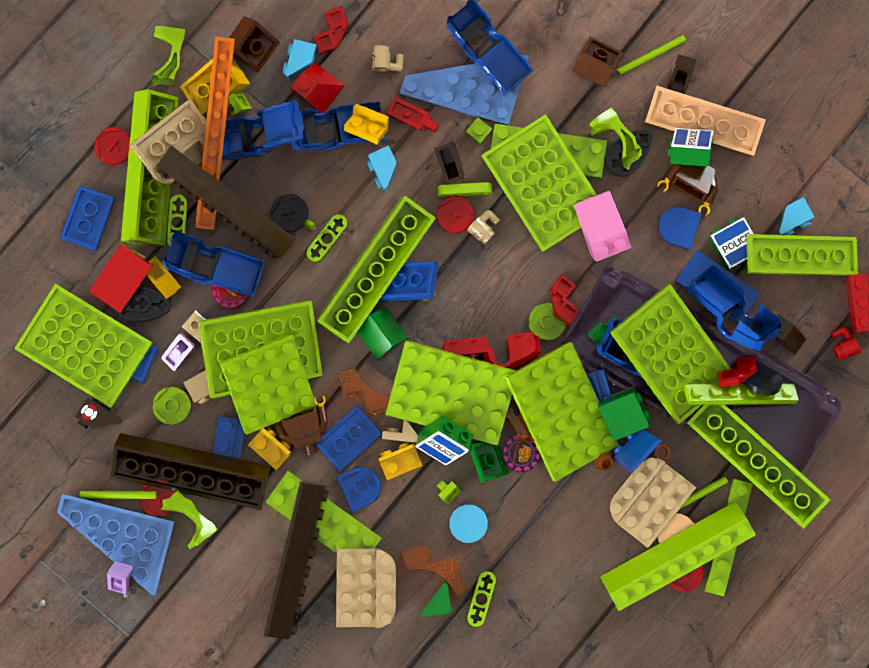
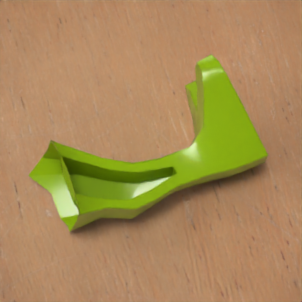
(175, 37)
(610, 120)
(204, 527)

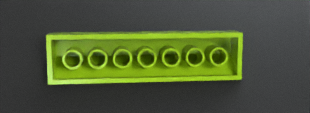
(145, 198)
(375, 269)
(760, 463)
(677, 555)

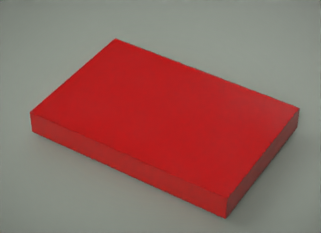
(121, 278)

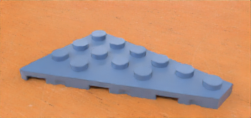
(463, 90)
(123, 536)

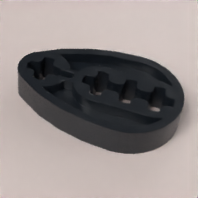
(616, 148)
(149, 312)

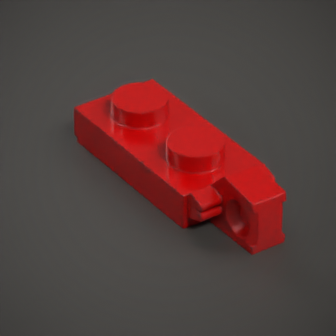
(411, 115)

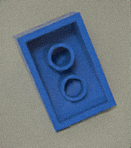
(635, 450)

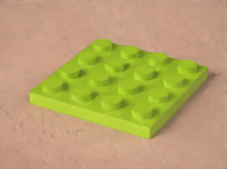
(268, 384)

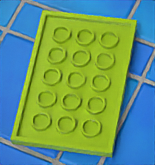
(540, 181)
(244, 331)
(83, 346)
(669, 350)
(450, 385)
(561, 411)

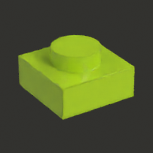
(479, 130)

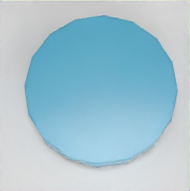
(468, 523)

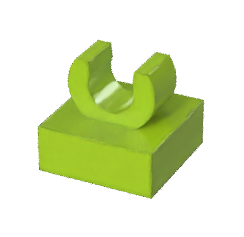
(239, 103)
(448, 492)

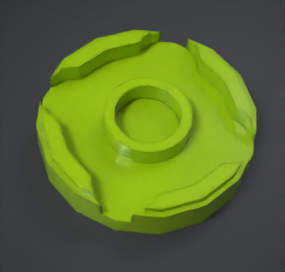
(544, 323)
(171, 405)

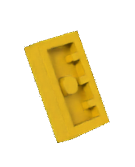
(367, 124)
(270, 449)
(399, 461)

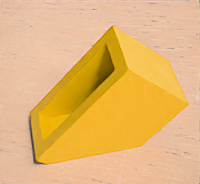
(162, 278)

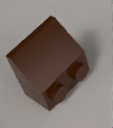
(252, 43)
(597, 61)

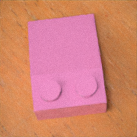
(602, 226)

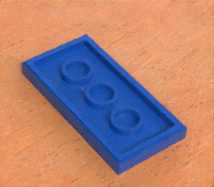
(700, 263)

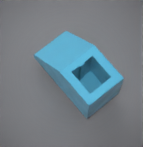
(301, 58)
(383, 165)
(794, 216)

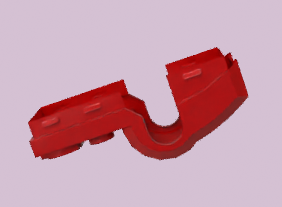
(521, 349)

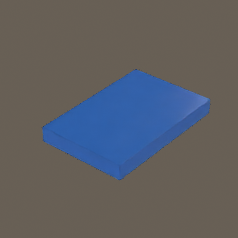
(87, 218)
(413, 282)
(348, 438)

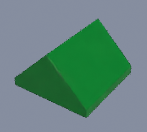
(381, 332)
(488, 461)
(439, 604)

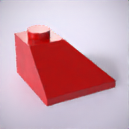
(317, 88)

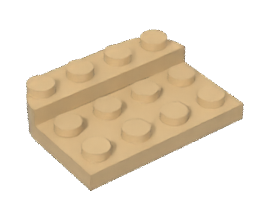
(181, 129)
(649, 500)
(365, 587)

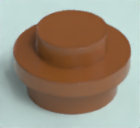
(662, 452)
(604, 461)

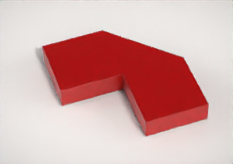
(331, 39)
(561, 306)
(745, 368)

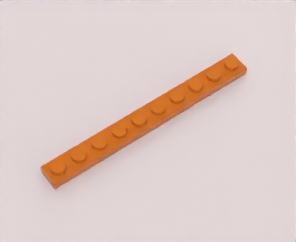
(216, 121)

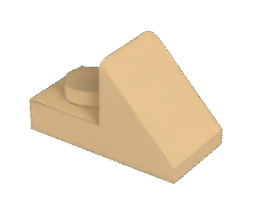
(407, 435)

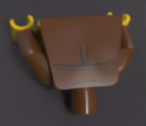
(694, 181)
(304, 427)

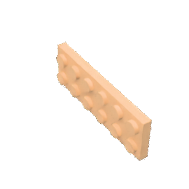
(730, 127)

